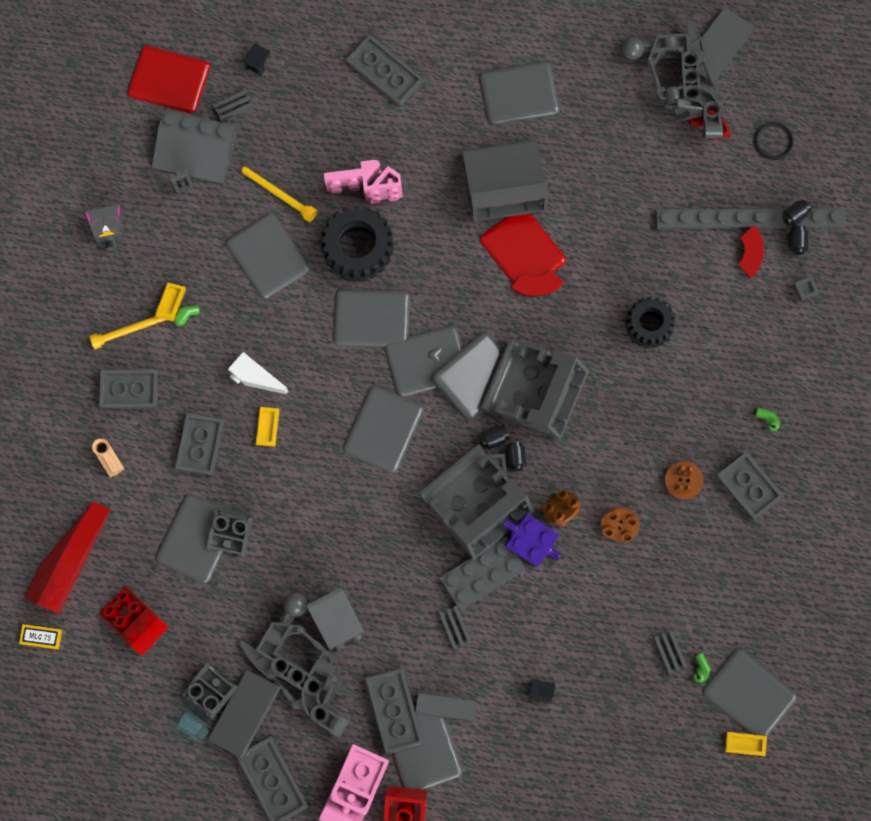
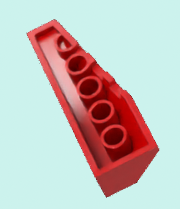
(64, 563)

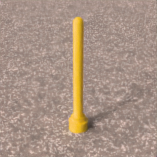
(307, 212)
(98, 340)

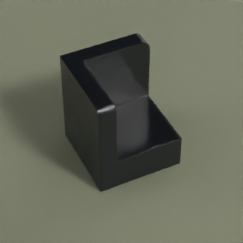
(256, 58)
(542, 691)

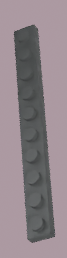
(745, 218)

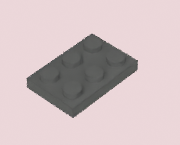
(129, 389)
(200, 444)
(750, 486)

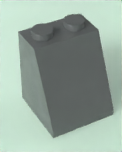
(336, 620)

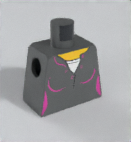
(106, 225)

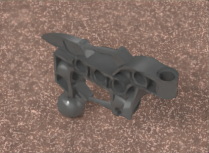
(687, 48)
(267, 659)

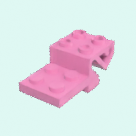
(376, 183)
(354, 786)

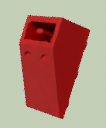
(133, 620)

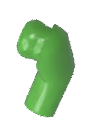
(184, 313)
(770, 418)
(703, 670)

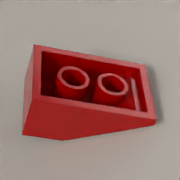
(405, 804)

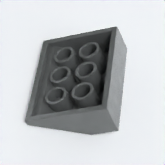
(194, 144)

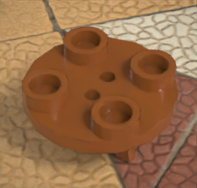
(683, 489)
(562, 508)
(611, 522)

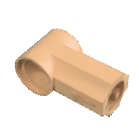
(108, 458)

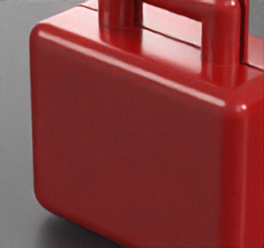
(168, 79)
(522, 247)

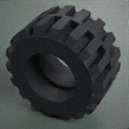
(646, 337)

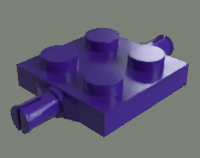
(531, 539)

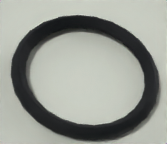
(769, 156)

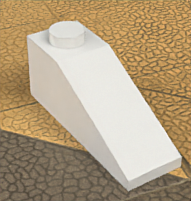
(251, 374)

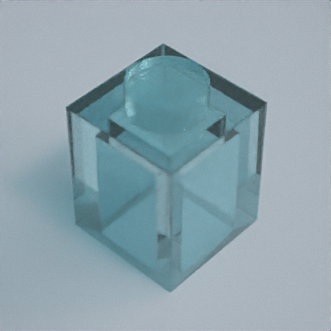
(193, 727)

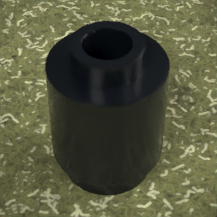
(796, 213)
(798, 240)
(494, 436)
(516, 456)

